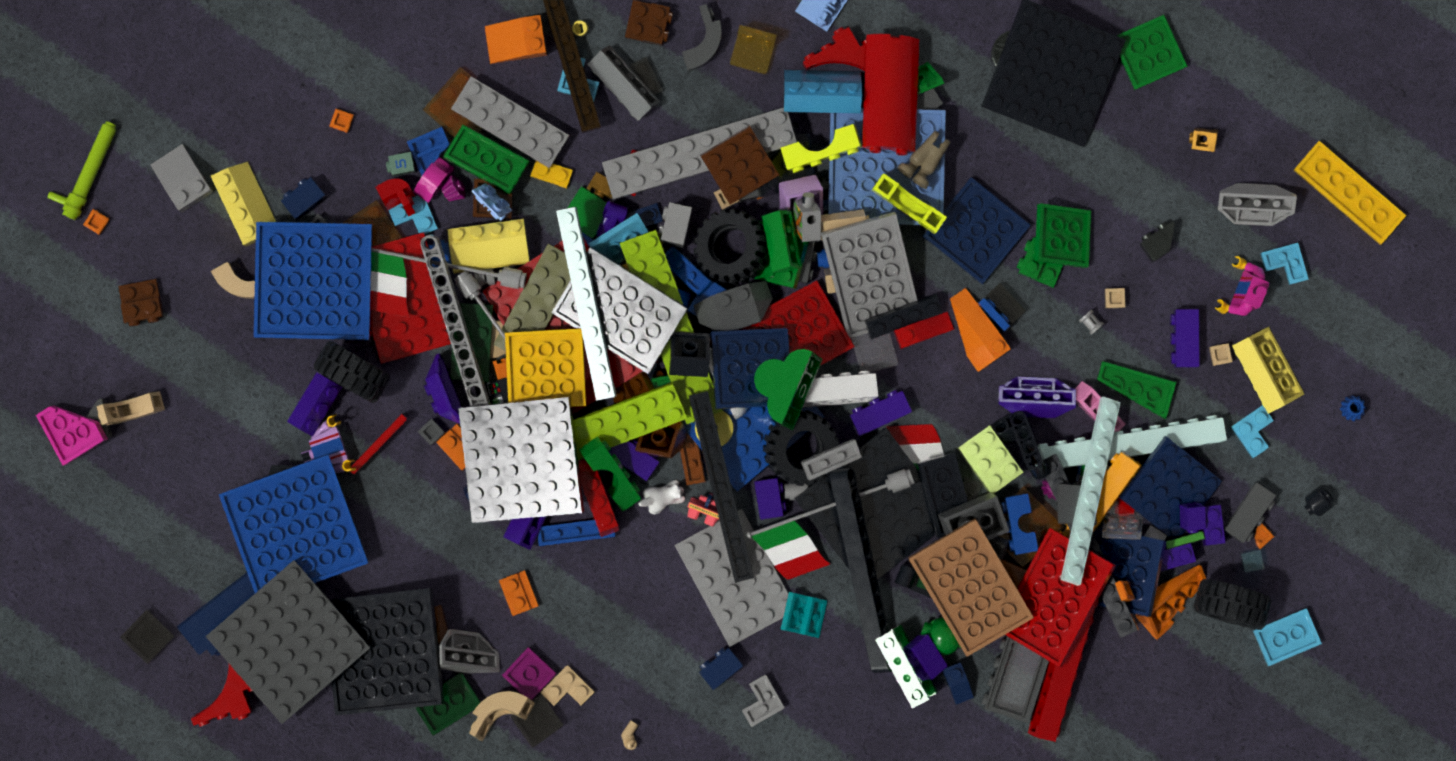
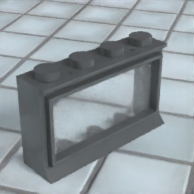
(1015, 681)

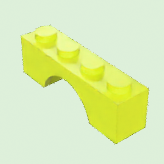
(845, 141)
(908, 204)

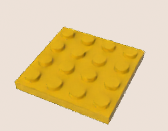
(545, 365)

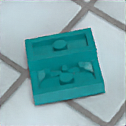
(803, 615)

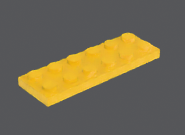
(1349, 192)

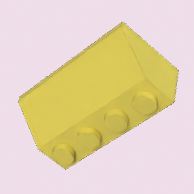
(243, 200)
(489, 245)
(1268, 370)

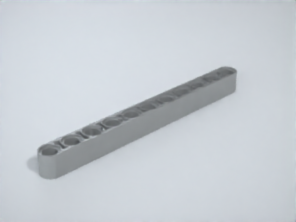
(452, 327)

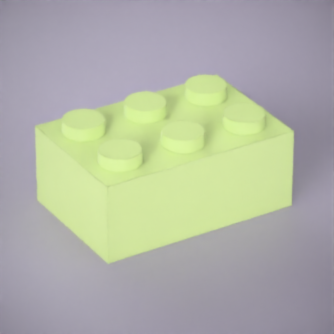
(990, 460)

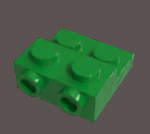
(1038, 271)

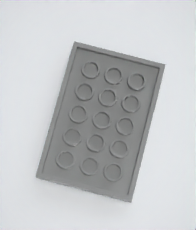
(868, 270)
(740, 606)

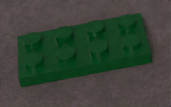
(480, 333)

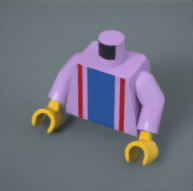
(329, 441)

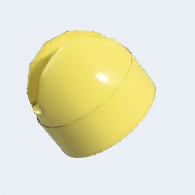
(577, 30)

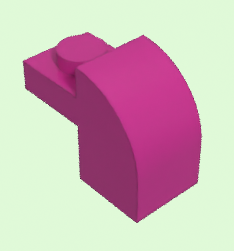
(433, 179)

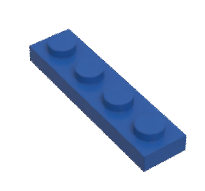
(569, 533)

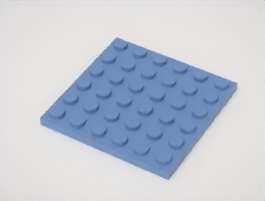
(856, 174)

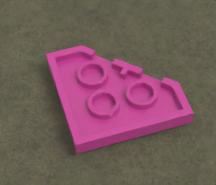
(70, 433)

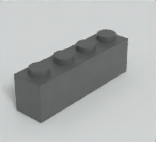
(623, 83)

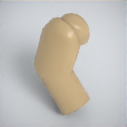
(628, 737)

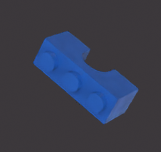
(1015, 508)

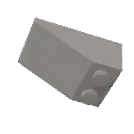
(181, 178)

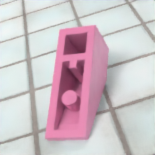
(1089, 400)

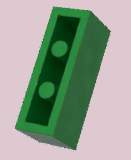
(781, 241)

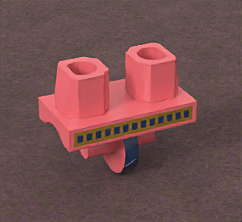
(704, 505)

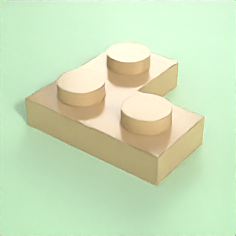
(566, 682)

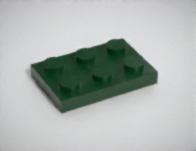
(458, 701)

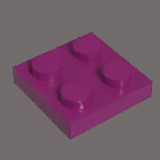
(529, 674)

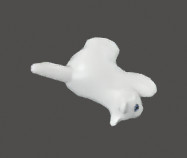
(659, 497)

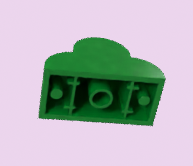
(787, 384)

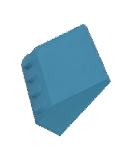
(822, 91)

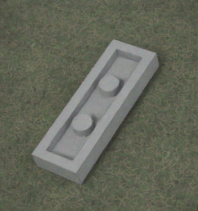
(831, 459)

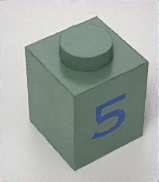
(400, 164)

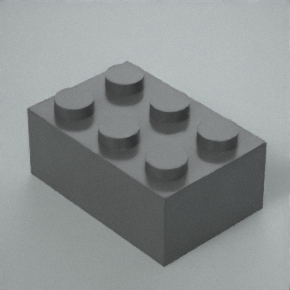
(984, 509)

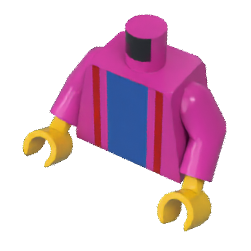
(1249, 291)

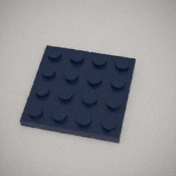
(977, 231)
(736, 359)
(1164, 483)
(1138, 564)

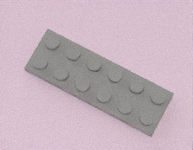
(510, 122)

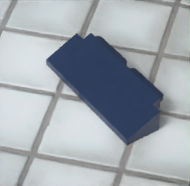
(214, 613)

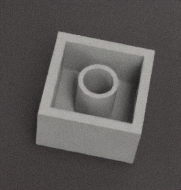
(676, 225)

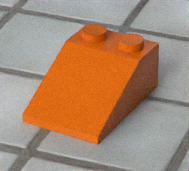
(515, 39)

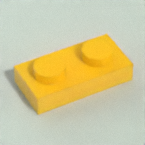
(555, 175)

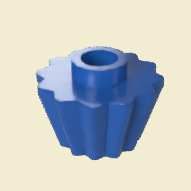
(1360, 407)

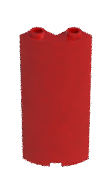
(890, 93)

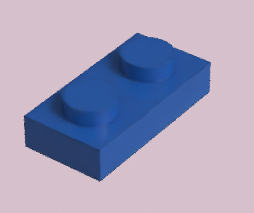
(999, 320)

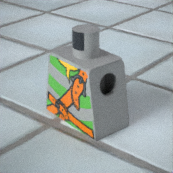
(807, 218)

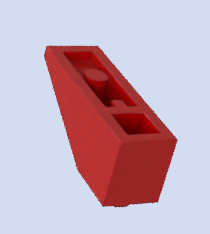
(923, 330)

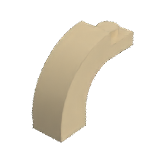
(232, 283)
(130, 409)
(496, 706)

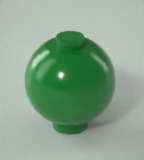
(941, 636)

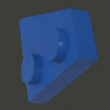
(428, 148)

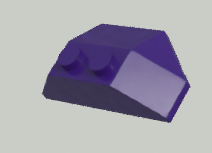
(442, 391)
(1037, 396)

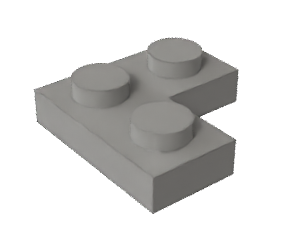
(767, 703)

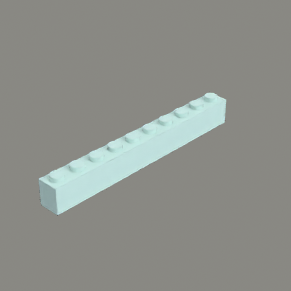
(1142, 442)

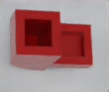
(396, 192)

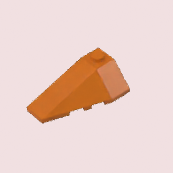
(979, 335)
(1170, 599)

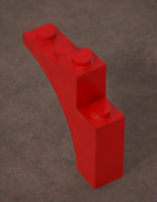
(843, 51)
(231, 699)

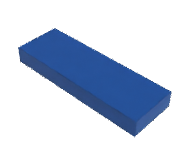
(687, 271)

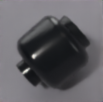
(1318, 502)

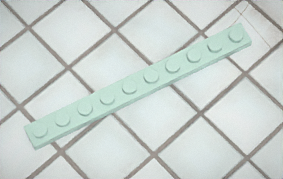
(586, 303)
(1090, 491)

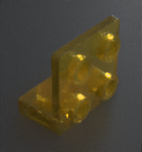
(753, 49)

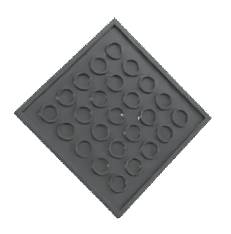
(288, 641)

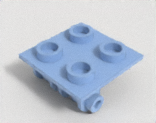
(820, 11)
(487, 195)

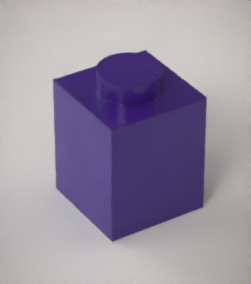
(1192, 517)

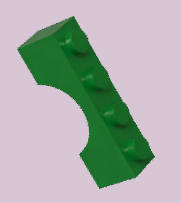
(599, 458)

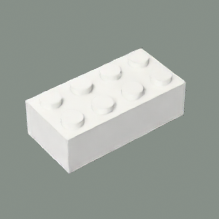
(842, 389)

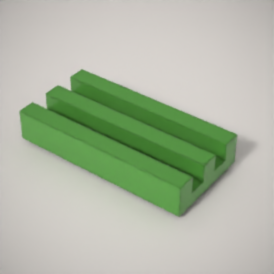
(1184, 540)

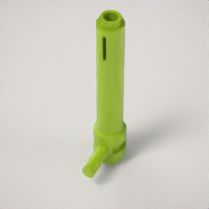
(77, 198)

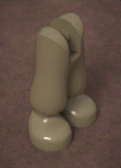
(927, 157)

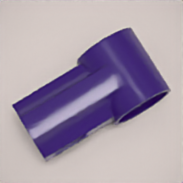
(612, 216)

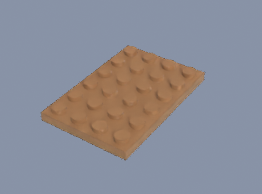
(970, 587)

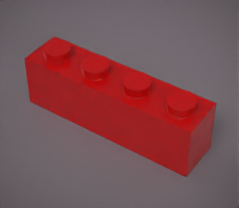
(597, 499)

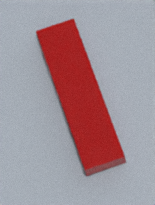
(378, 443)

